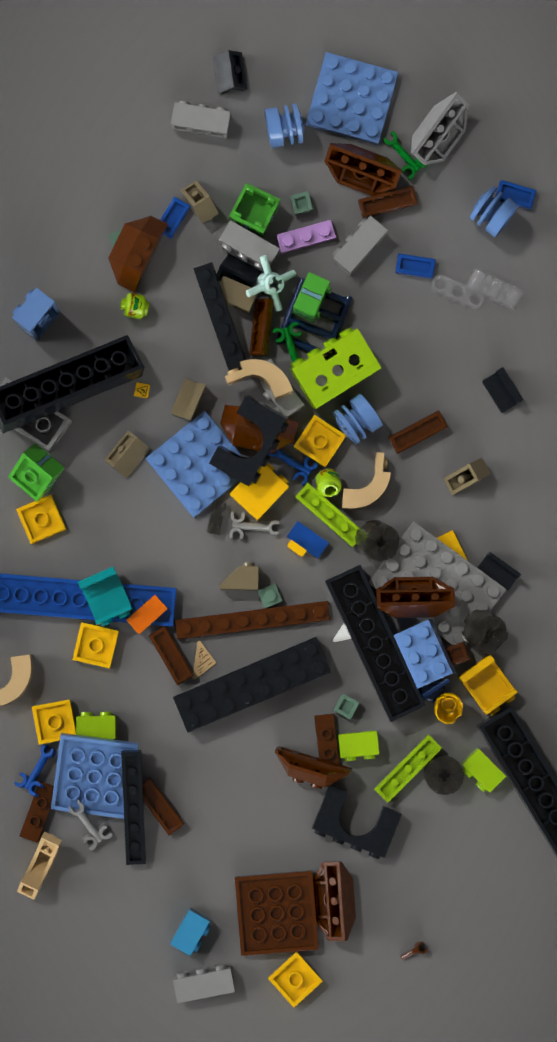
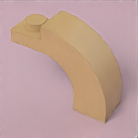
(265, 371)
(361, 498)
(21, 677)
(40, 865)

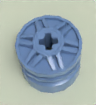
(284, 125)
(493, 211)
(358, 418)

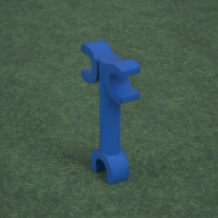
(304, 470)
(30, 781)

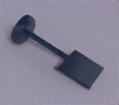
(433, 690)

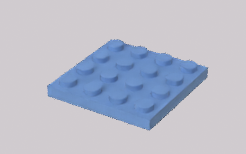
(351, 98)
(185, 464)
(90, 772)

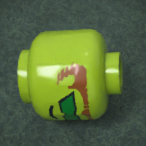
(134, 306)
(328, 482)

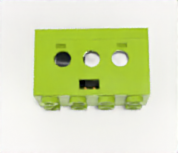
(329, 374)

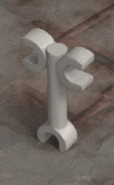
(239, 525)
(96, 835)

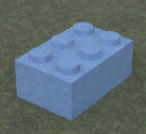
(35, 313)
(424, 653)

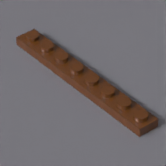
(252, 620)

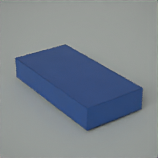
(520, 194)
(174, 216)
(415, 266)
(307, 539)

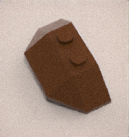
(361, 169)
(135, 250)
(247, 434)
(415, 597)
(310, 768)
(334, 900)

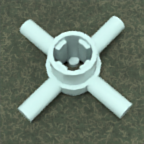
(270, 283)

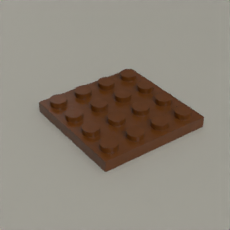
(276, 913)

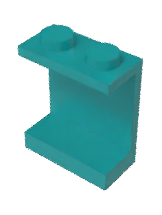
(106, 596)

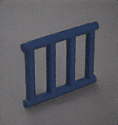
(339, 319)

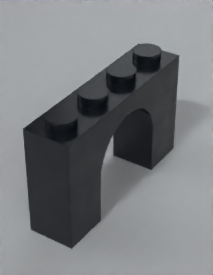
(271, 425)
(375, 841)

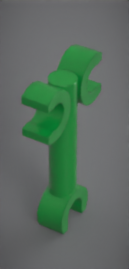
(413, 165)
(287, 333)

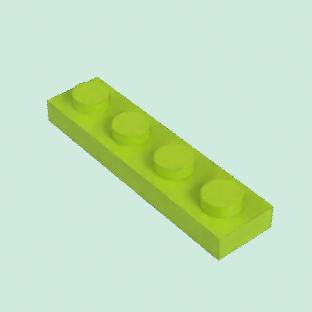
(328, 514)
(407, 768)

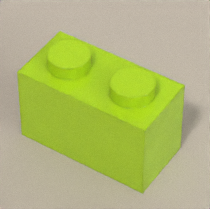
(97, 726)
(358, 744)
(483, 770)

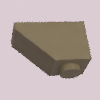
(199, 201)
(467, 476)
(243, 578)

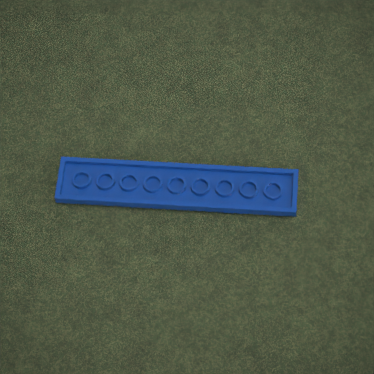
(65, 599)

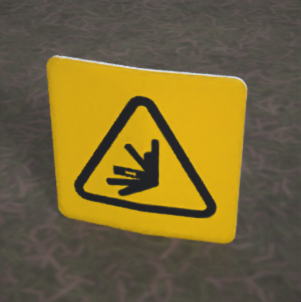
(141, 390)

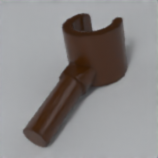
(413, 951)

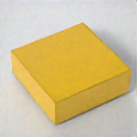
(296, 548)

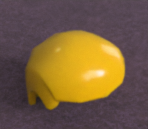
(448, 708)

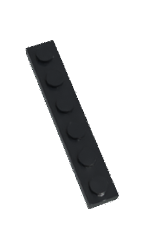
(220, 315)
(133, 807)

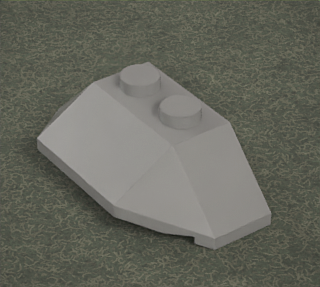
(440, 130)

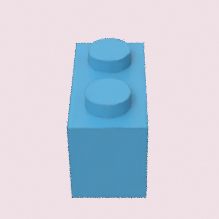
(190, 932)

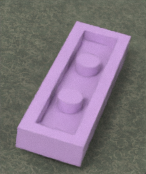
(306, 236)

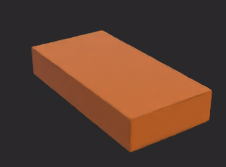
(147, 614)

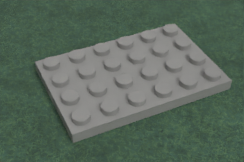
(426, 556)

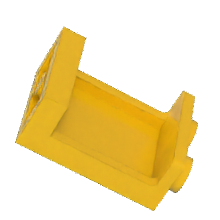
(262, 495)
(488, 685)

